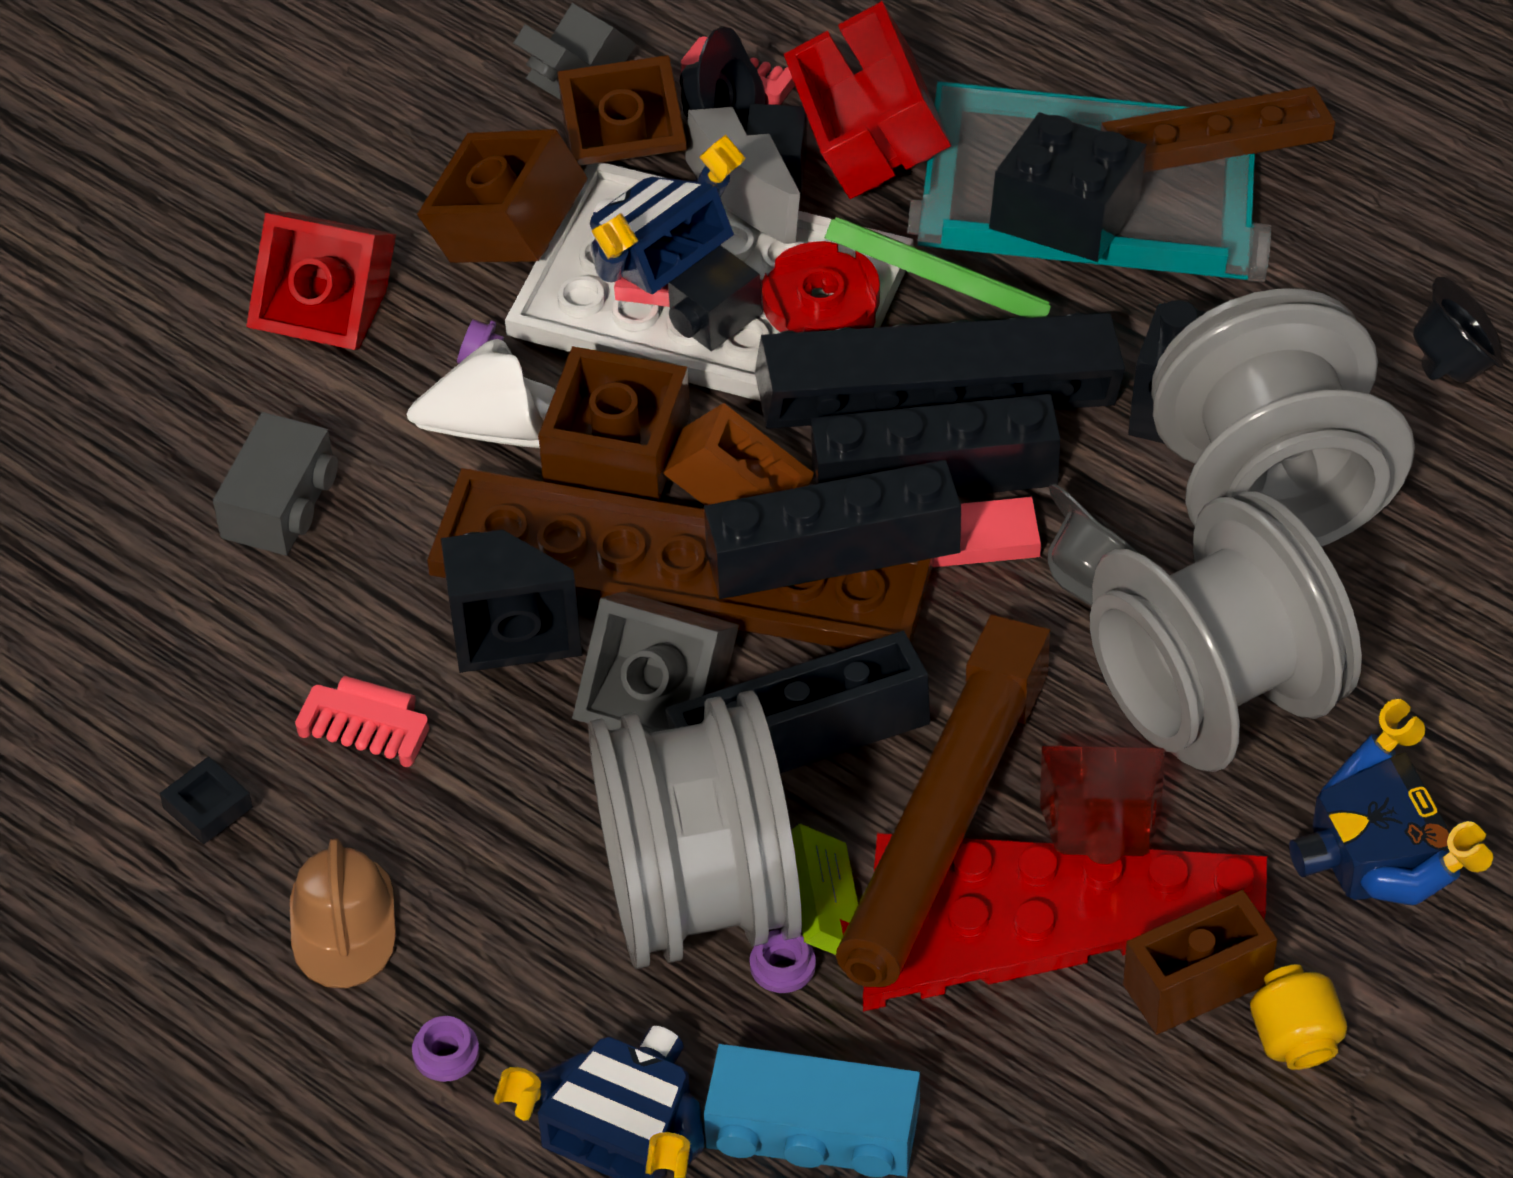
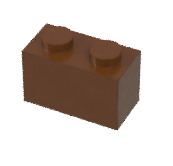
(1199, 962)

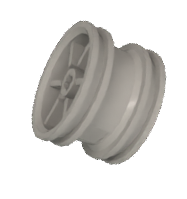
(696, 829)

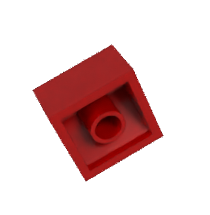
(319, 279)

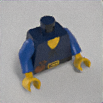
(1382, 825)

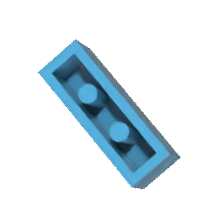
(812, 1111)

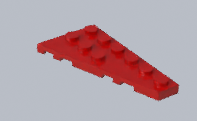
(1034, 911)

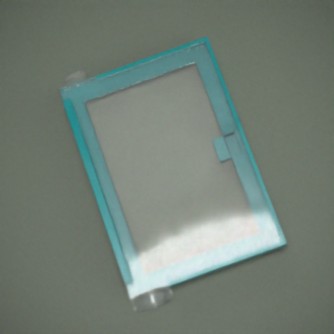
(1185, 217)

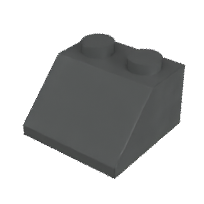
(650, 659)

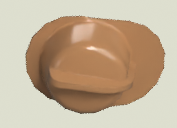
(342, 917)

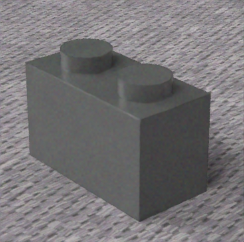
(275, 484)

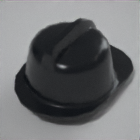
(722, 77)
(1456, 335)

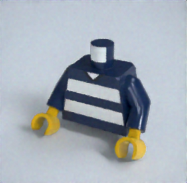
(664, 223)
(614, 1107)

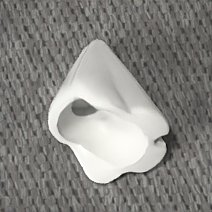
(485, 400)

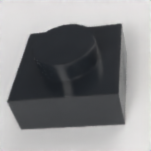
(206, 800)

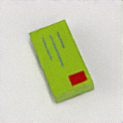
(824, 886)

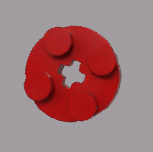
(818, 264)

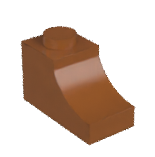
(730, 460)

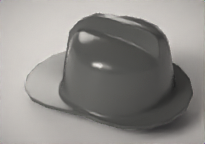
(1078, 546)

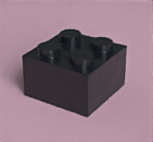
(1067, 186)

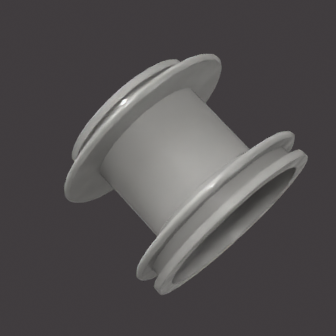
(1282, 406)
(1236, 624)

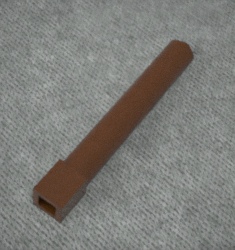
(998, 693)

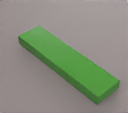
(936, 269)

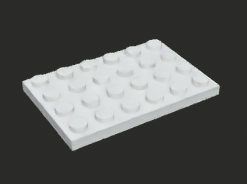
(571, 306)

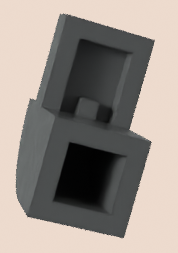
(577, 43)

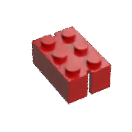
(870, 117)

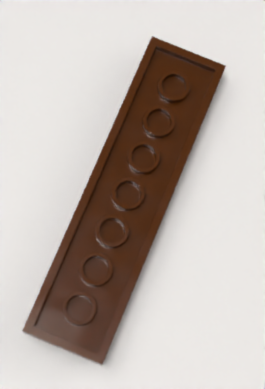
(662, 556)

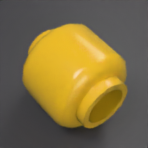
(1298, 1017)

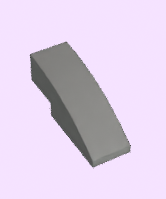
(758, 188)

